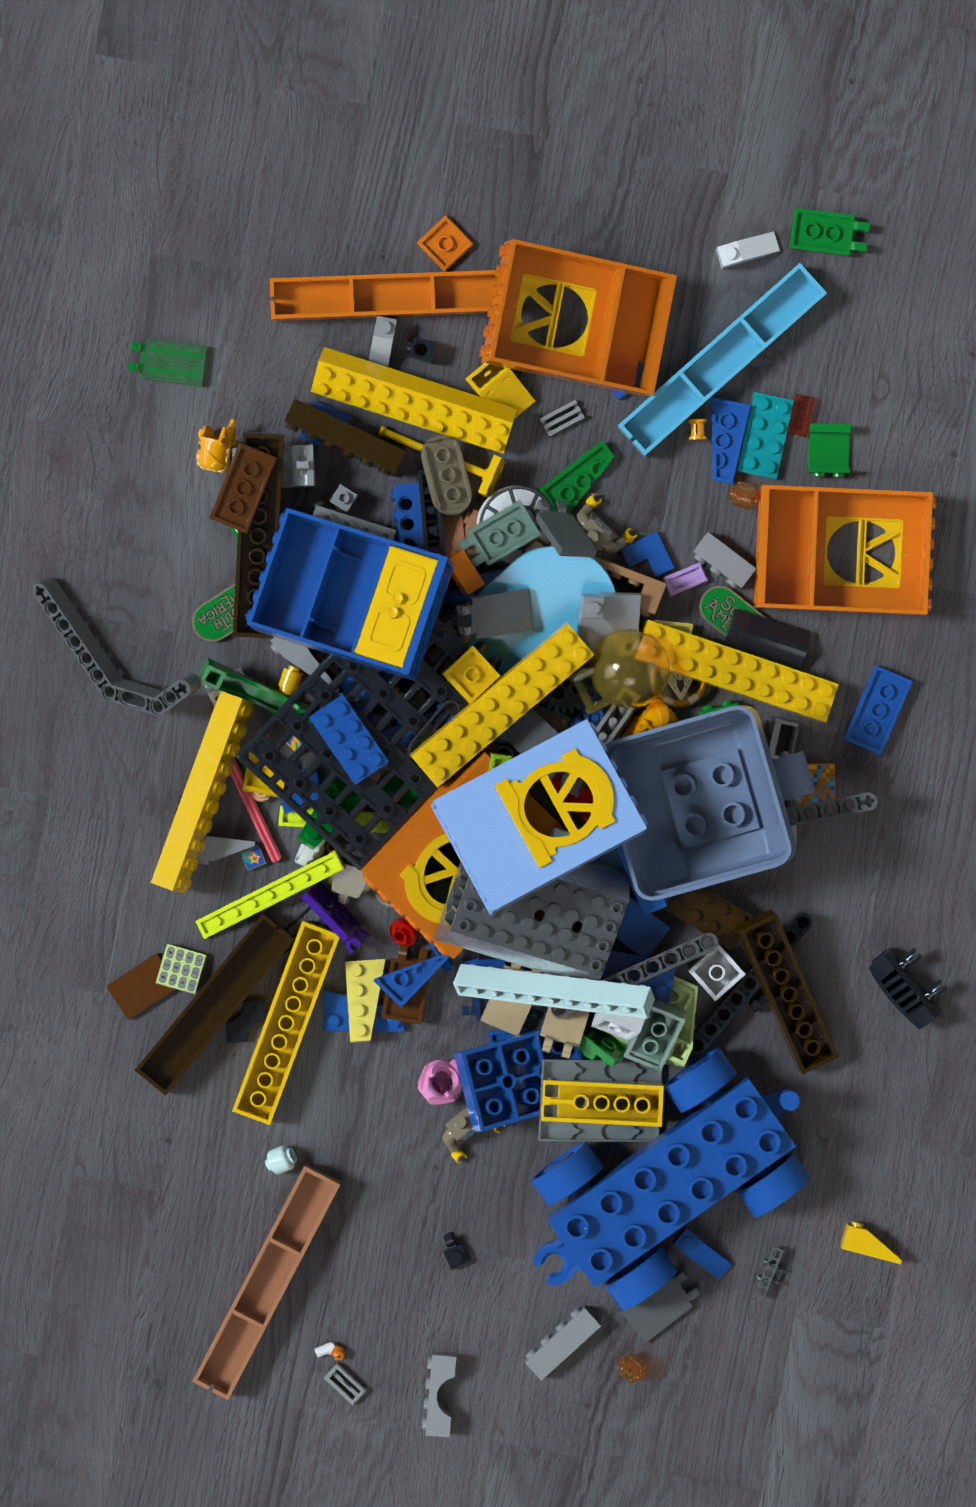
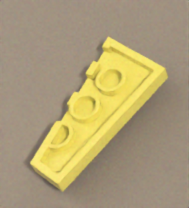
(362, 997)

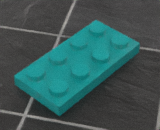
(765, 436)

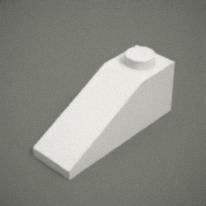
(747, 249)

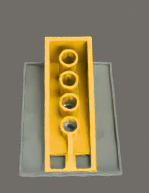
(599, 1101)

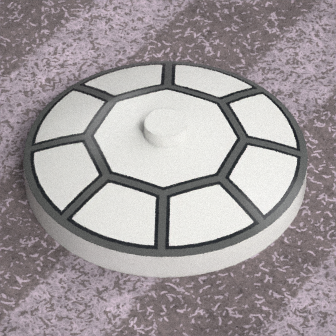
(506, 496)

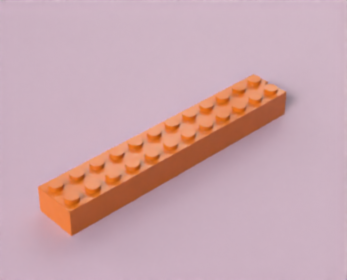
(381, 295)

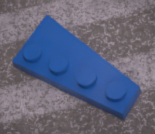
(728, 433)
(337, 1017)

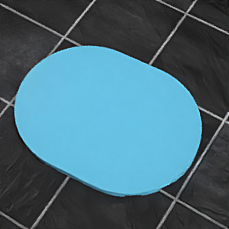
(554, 595)

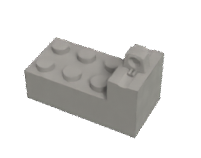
(298, 467)

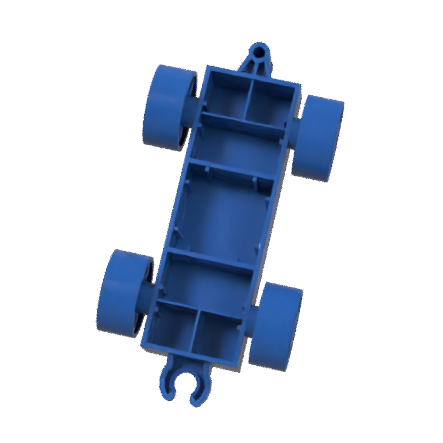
(622, 1215)

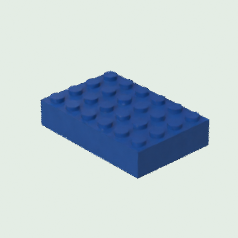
(505, 1078)

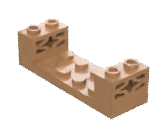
(650, 592)

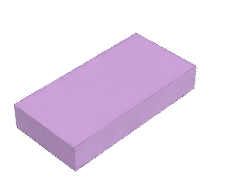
(685, 579)

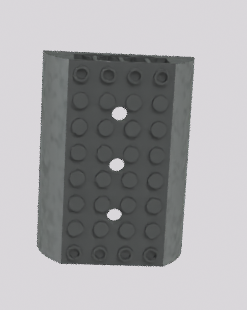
(590, 894)

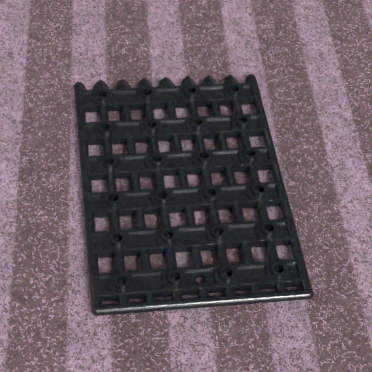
(399, 763)

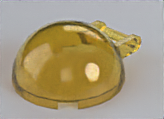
(625, 670)

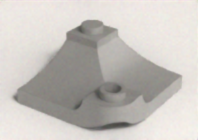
(605, 614)

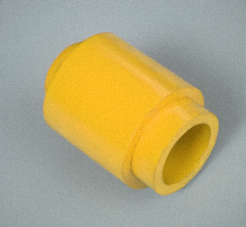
(290, 680)

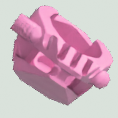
(440, 1082)

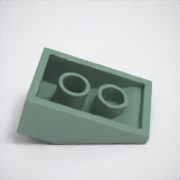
(656, 1036)

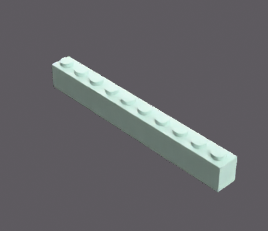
(554, 991)

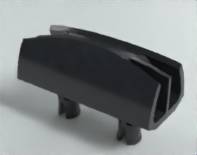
(904, 989)

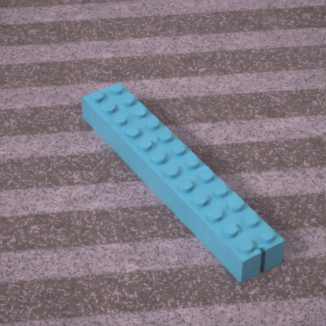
(722, 359)

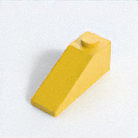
(862, 1241)

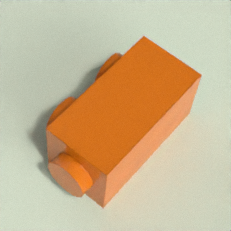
(464, 572)

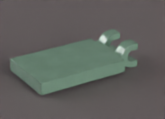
(500, 534)

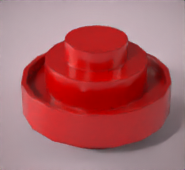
(403, 932)

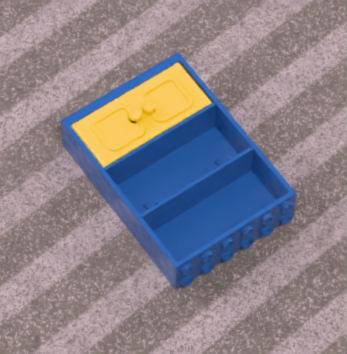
(350, 594)

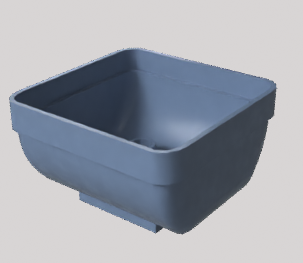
(708, 801)

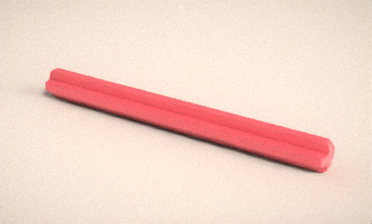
(255, 814)

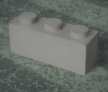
(723, 561)

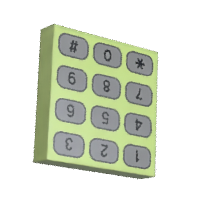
(180, 969)

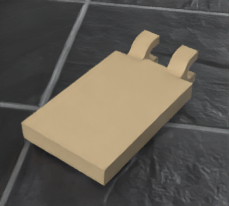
(507, 1015)
(563, 1030)

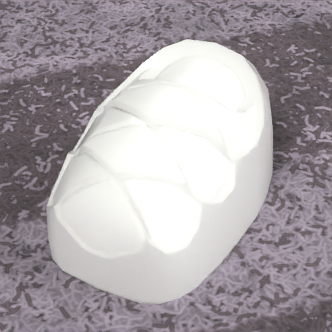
(306, 855)

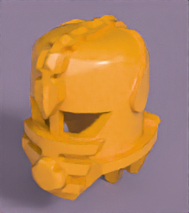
(216, 450)
(654, 716)

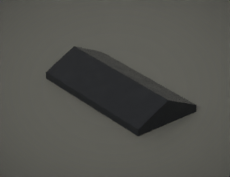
(767, 639)

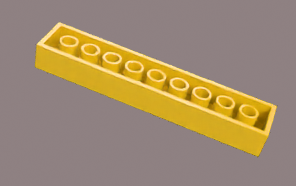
(413, 400)
(745, 673)
(501, 704)
(203, 792)
(286, 1022)

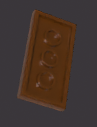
(243, 487)

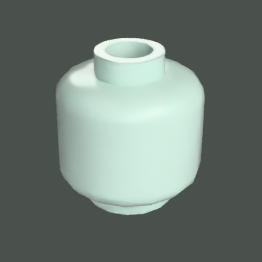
(281, 1159)

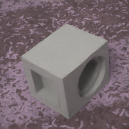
(343, 498)

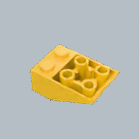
(501, 386)

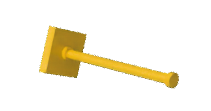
(489, 476)

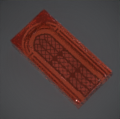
(800, 415)

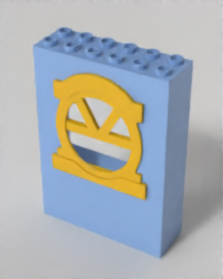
(500, 846)

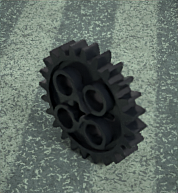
(568, 698)

